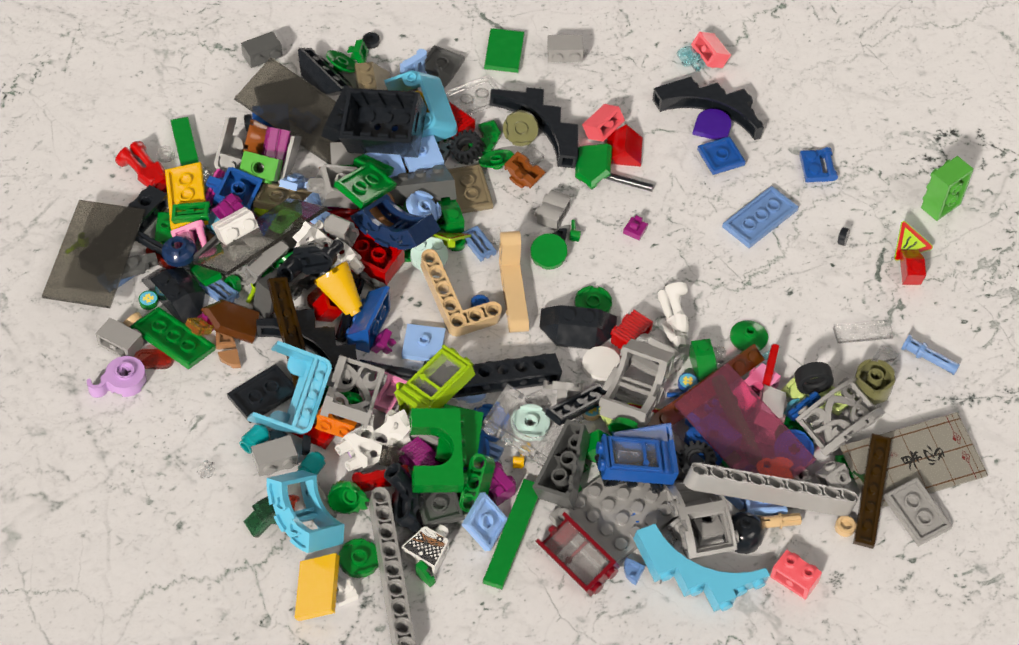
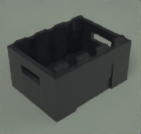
(386, 108)

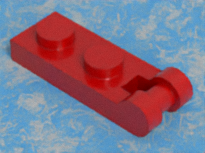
(372, 480)

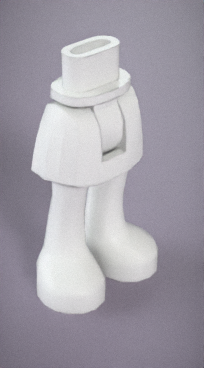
(676, 321)

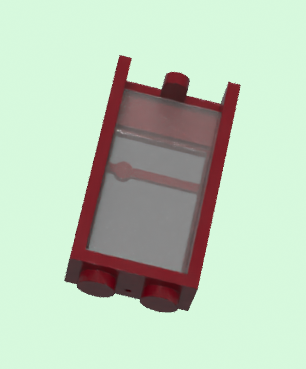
(579, 555)

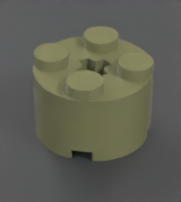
(875, 380)

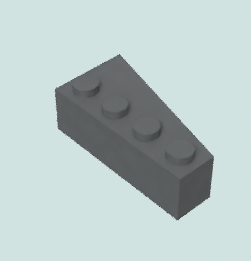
(435, 181)
(262, 297)
(564, 466)

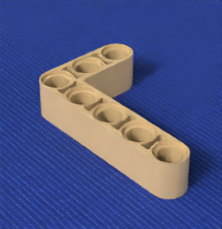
(512, 281)
(450, 299)

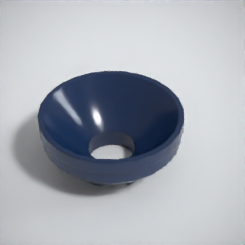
(180, 256)

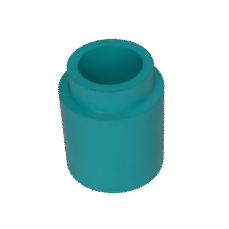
(256, 435)
(312, 463)

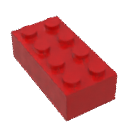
(379, 261)

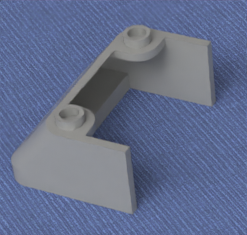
(231, 151)

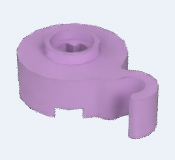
(123, 376)

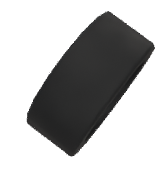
(805, 373)

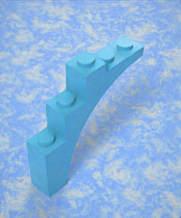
(692, 578)

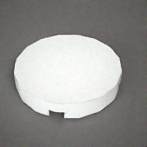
(599, 362)

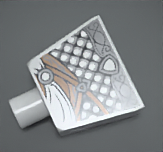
(427, 546)

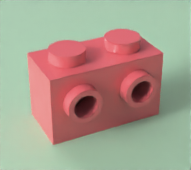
(711, 49)
(603, 122)
(796, 574)

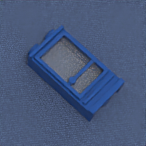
(637, 460)

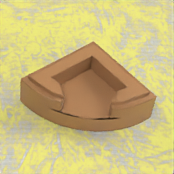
(224, 341)
(230, 358)

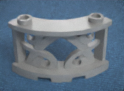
(851, 396)
(357, 411)

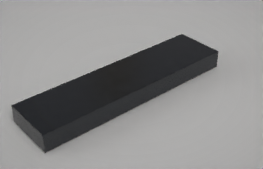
(576, 405)

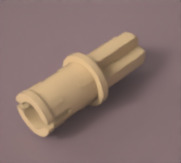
(781, 520)

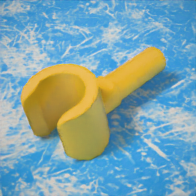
(518, 461)

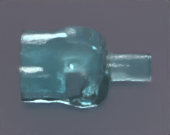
(689, 57)

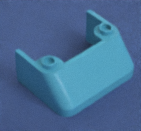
(440, 118)
(313, 377)

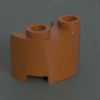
(522, 171)

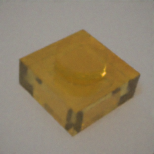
(199, 326)

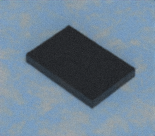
(262, 392)

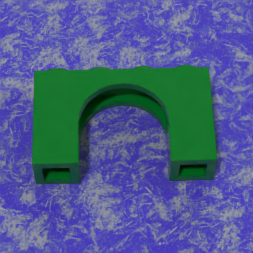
(447, 425)

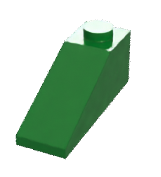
(451, 216)
(702, 358)

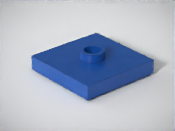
(721, 155)

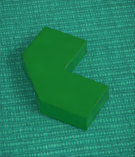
(490, 134)

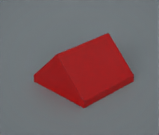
(626, 146)

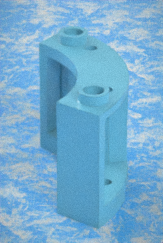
(290, 521)

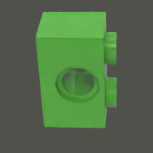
(271, 170)

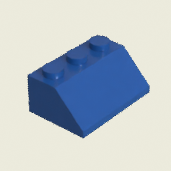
(370, 319)

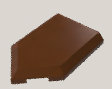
(232, 319)

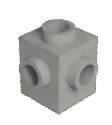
(833, 474)

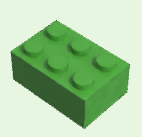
(946, 187)

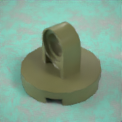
(520, 128)

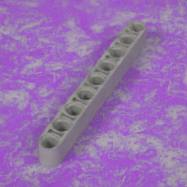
(770, 489)
(390, 564)

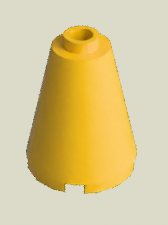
(340, 288)

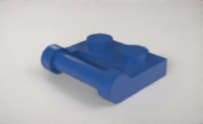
(812, 165)

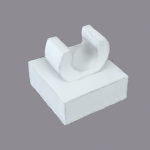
(346, 592)

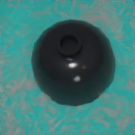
(749, 530)

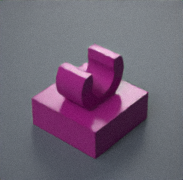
(635, 227)
(381, 342)

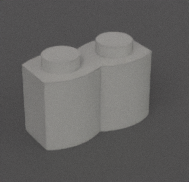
(553, 209)
(341, 228)

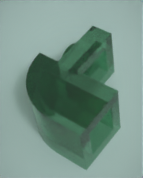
(261, 517)

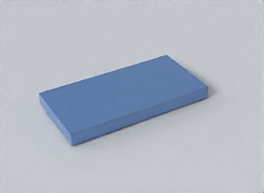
(760, 217)

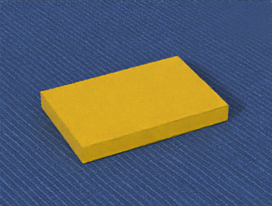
(317, 587)

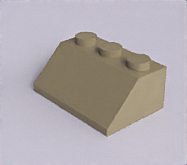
(371, 76)

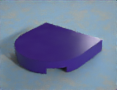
(712, 124)

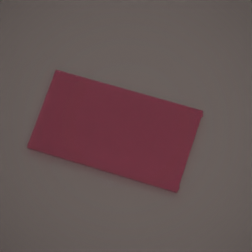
(743, 427)

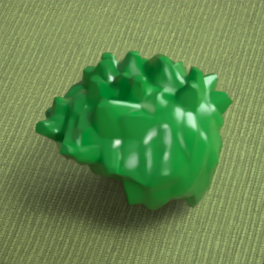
(347, 497)

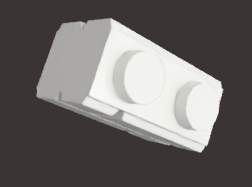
(235, 225)

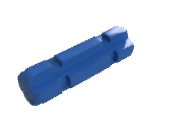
(807, 401)

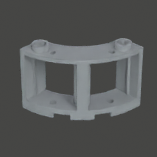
(254, 272)
(646, 366)
(612, 408)
(676, 497)

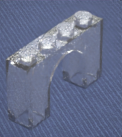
(501, 425)

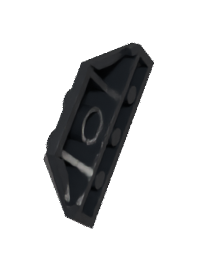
(321, 73)
(177, 292)
(577, 326)

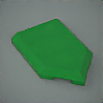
(593, 164)

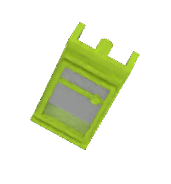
(436, 380)

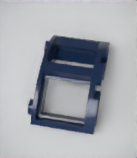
(407, 227)

